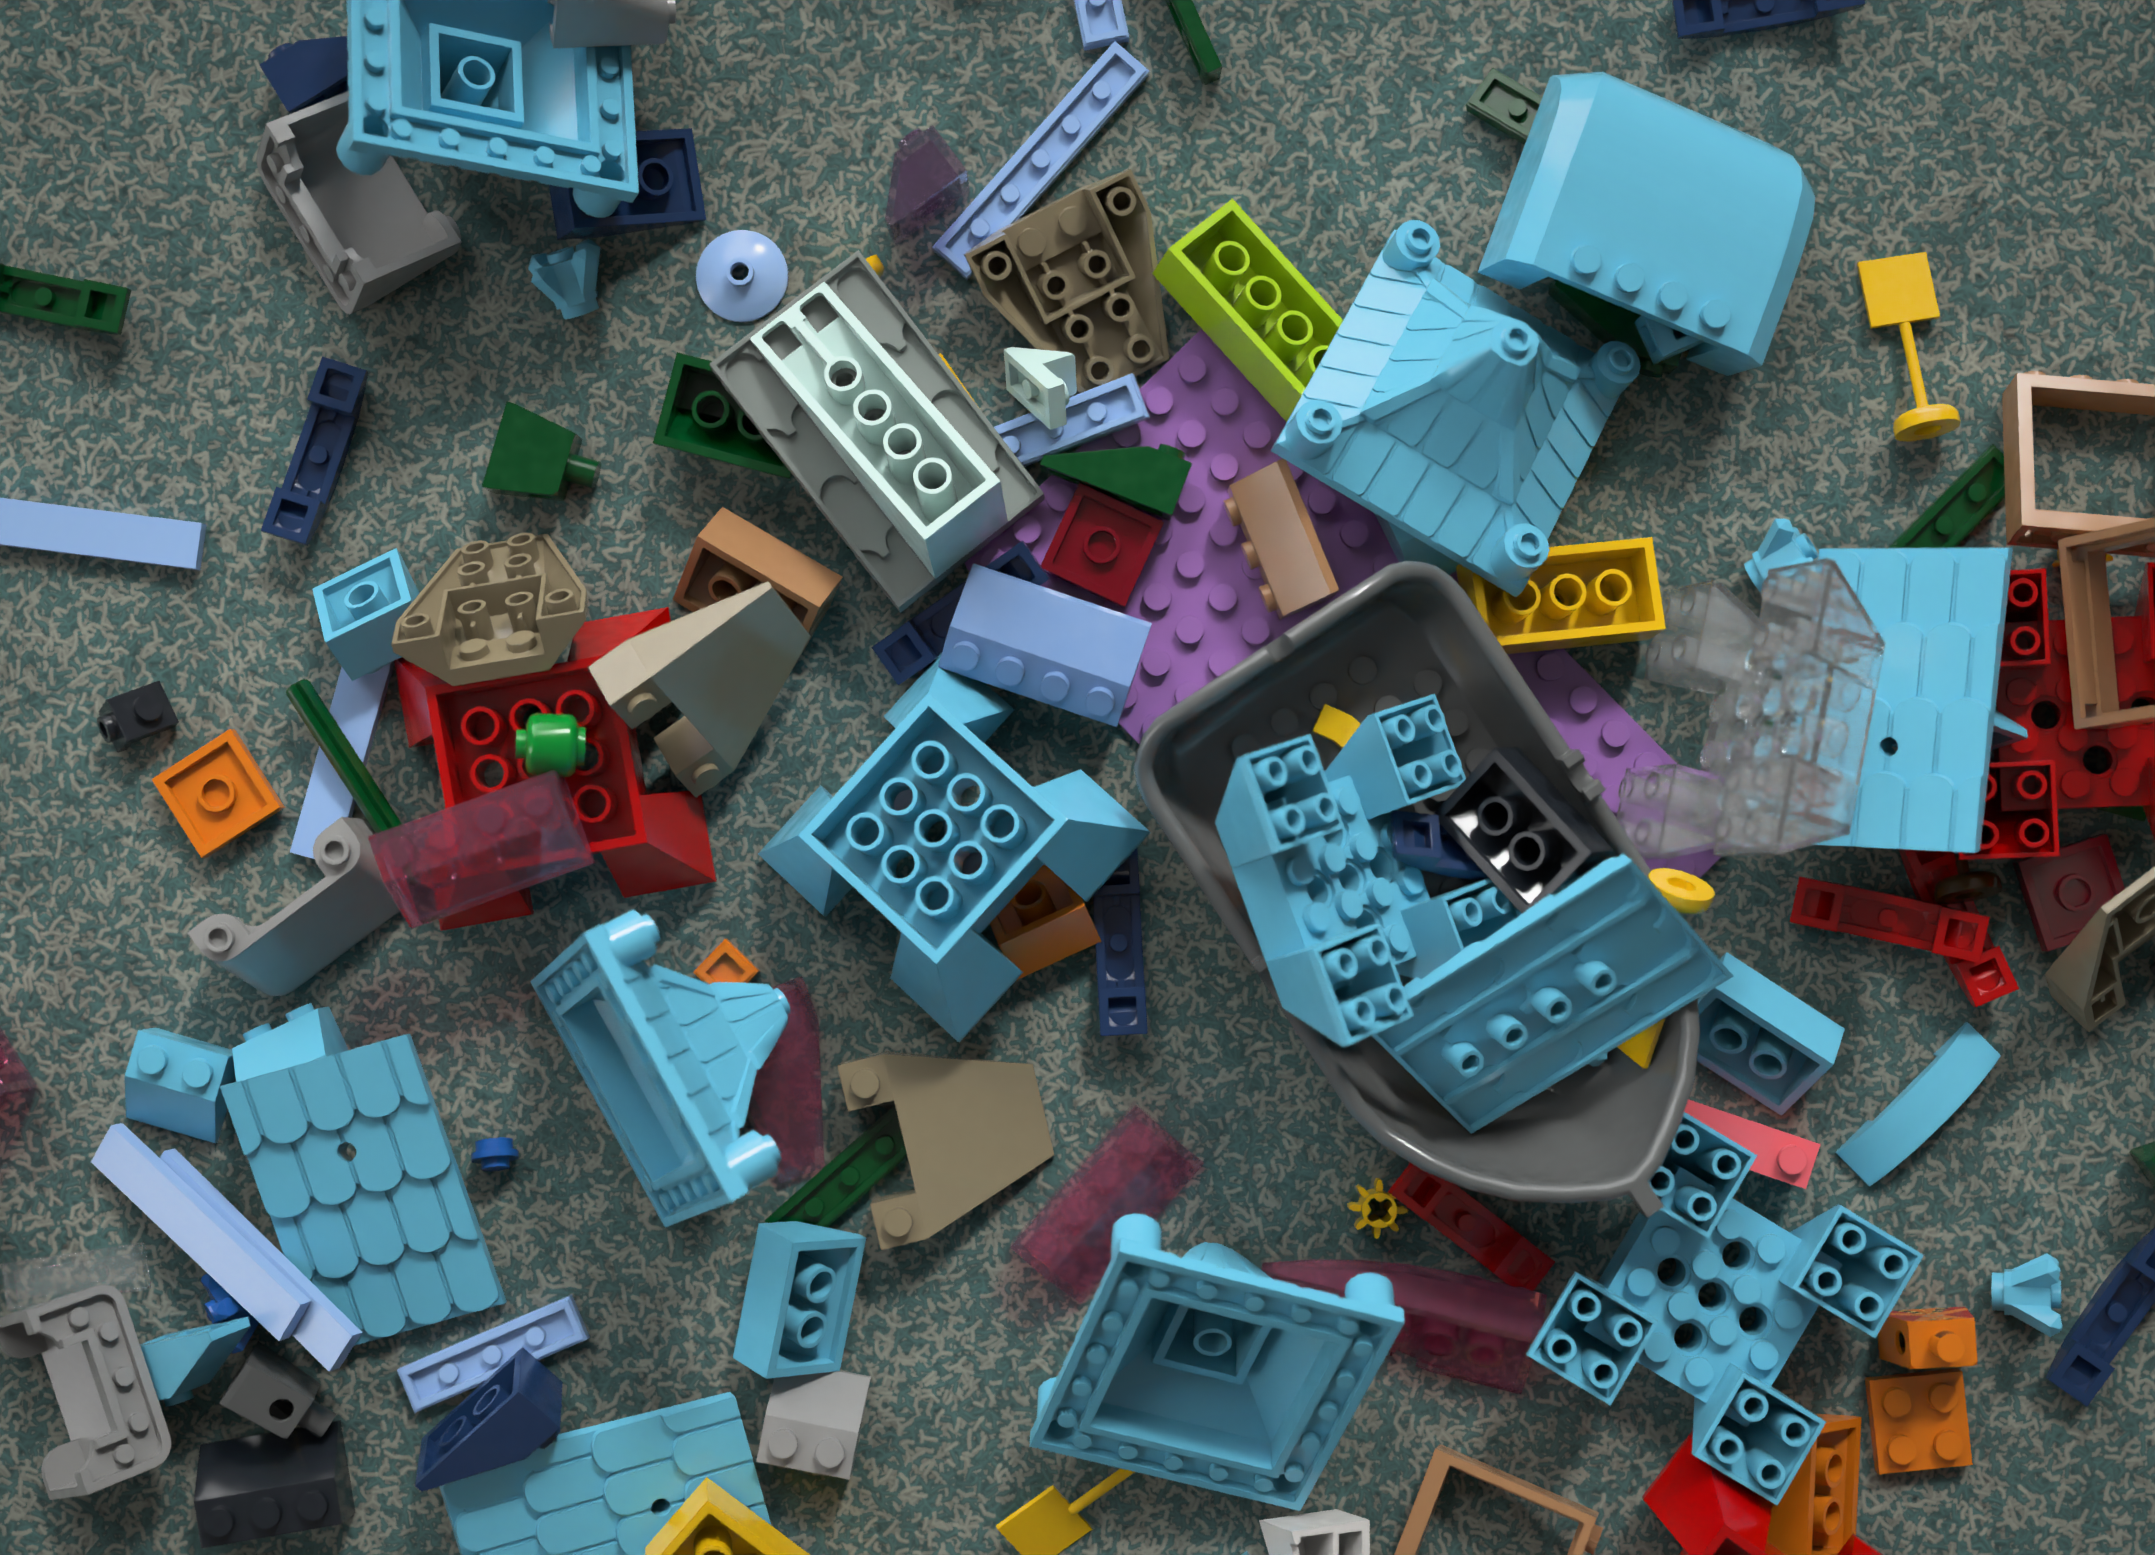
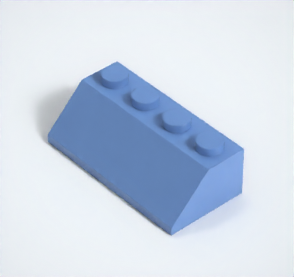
(1044, 645)

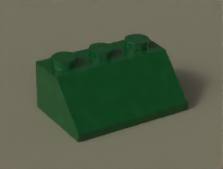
(709, 423)

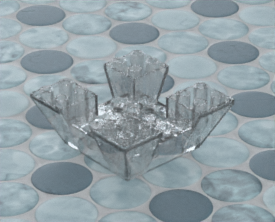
(1782, 722)

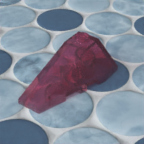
(788, 1089)

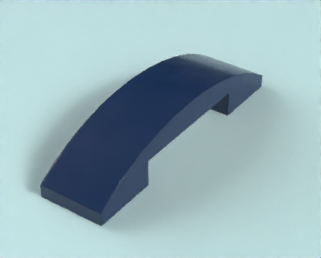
(1733, 17)
(319, 454)
(924, 636)
(1429, 847)
(1120, 952)
(2106, 1324)

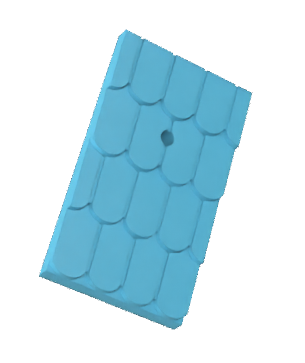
(1933, 693)
(1550, 993)
(373, 1232)
(600, 1483)

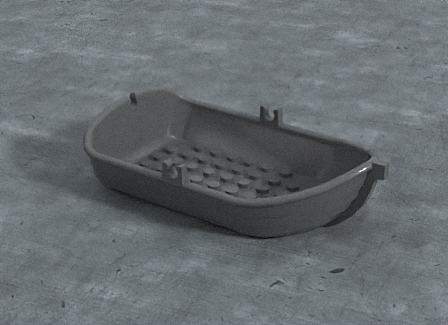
(1367, 651)

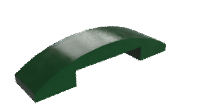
(63, 300)

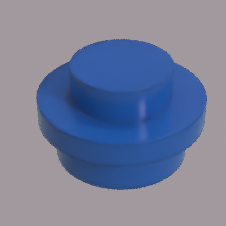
(494, 1153)

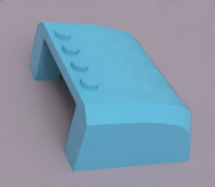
(1656, 215)

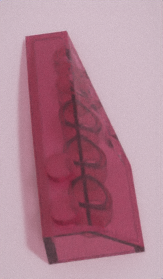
(1451, 1319)

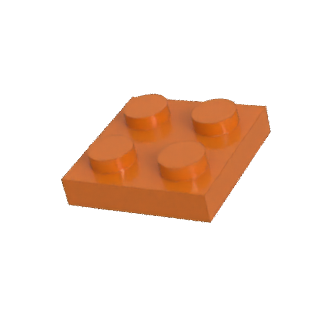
(218, 793)
(1918, 1421)

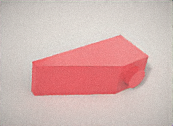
(1777, 1152)

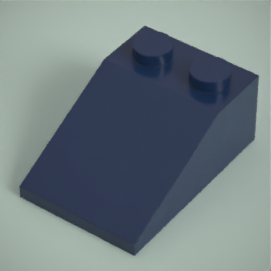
(667, 191)
(494, 1424)

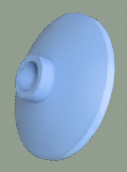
(746, 298)

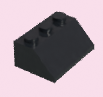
(1521, 829)
(271, 1485)

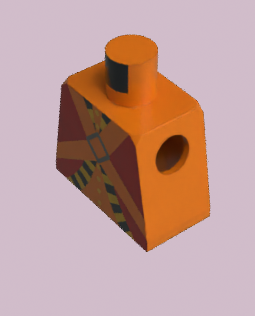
(1931, 1338)

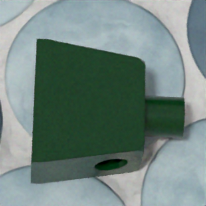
(536, 458)

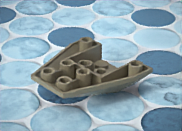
(1081, 280)
(494, 612)

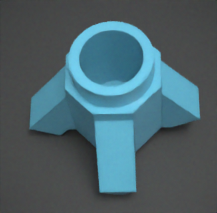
(568, 277)
(1779, 548)
(2030, 1293)

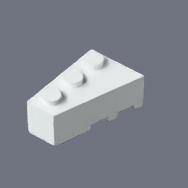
(1317, 1534)

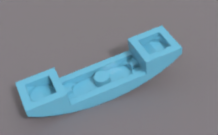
(1921, 1106)

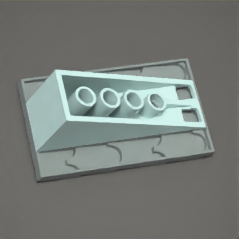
(877, 431)

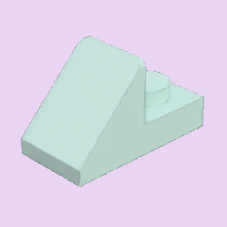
(1041, 382)

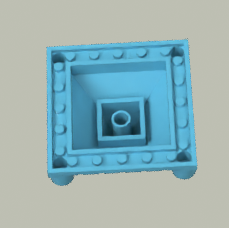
(490, 96)
(1454, 411)
(667, 1063)
(1214, 1369)

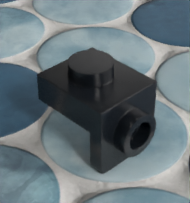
(136, 716)

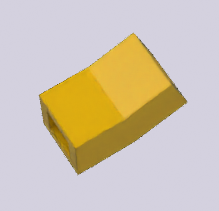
(1335, 725)

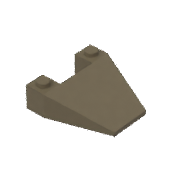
(717, 669)
(2087, 972)
(963, 1128)

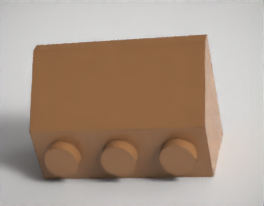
(1280, 540)
(737, 556)

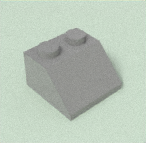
(815, 1422)

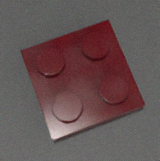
(1101, 545)
(2068, 888)

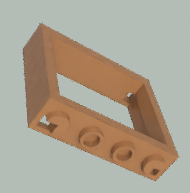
(2044, 527)
(2090, 625)
(1445, 1458)

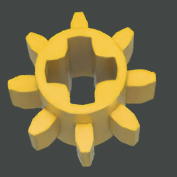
(1374, 1220)

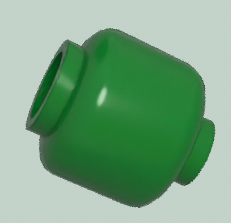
(551, 744)

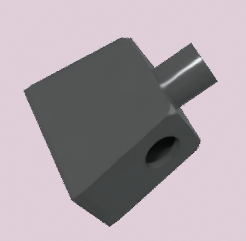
(263, 1383)

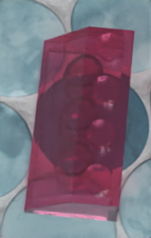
(482, 849)
(1127, 1172)

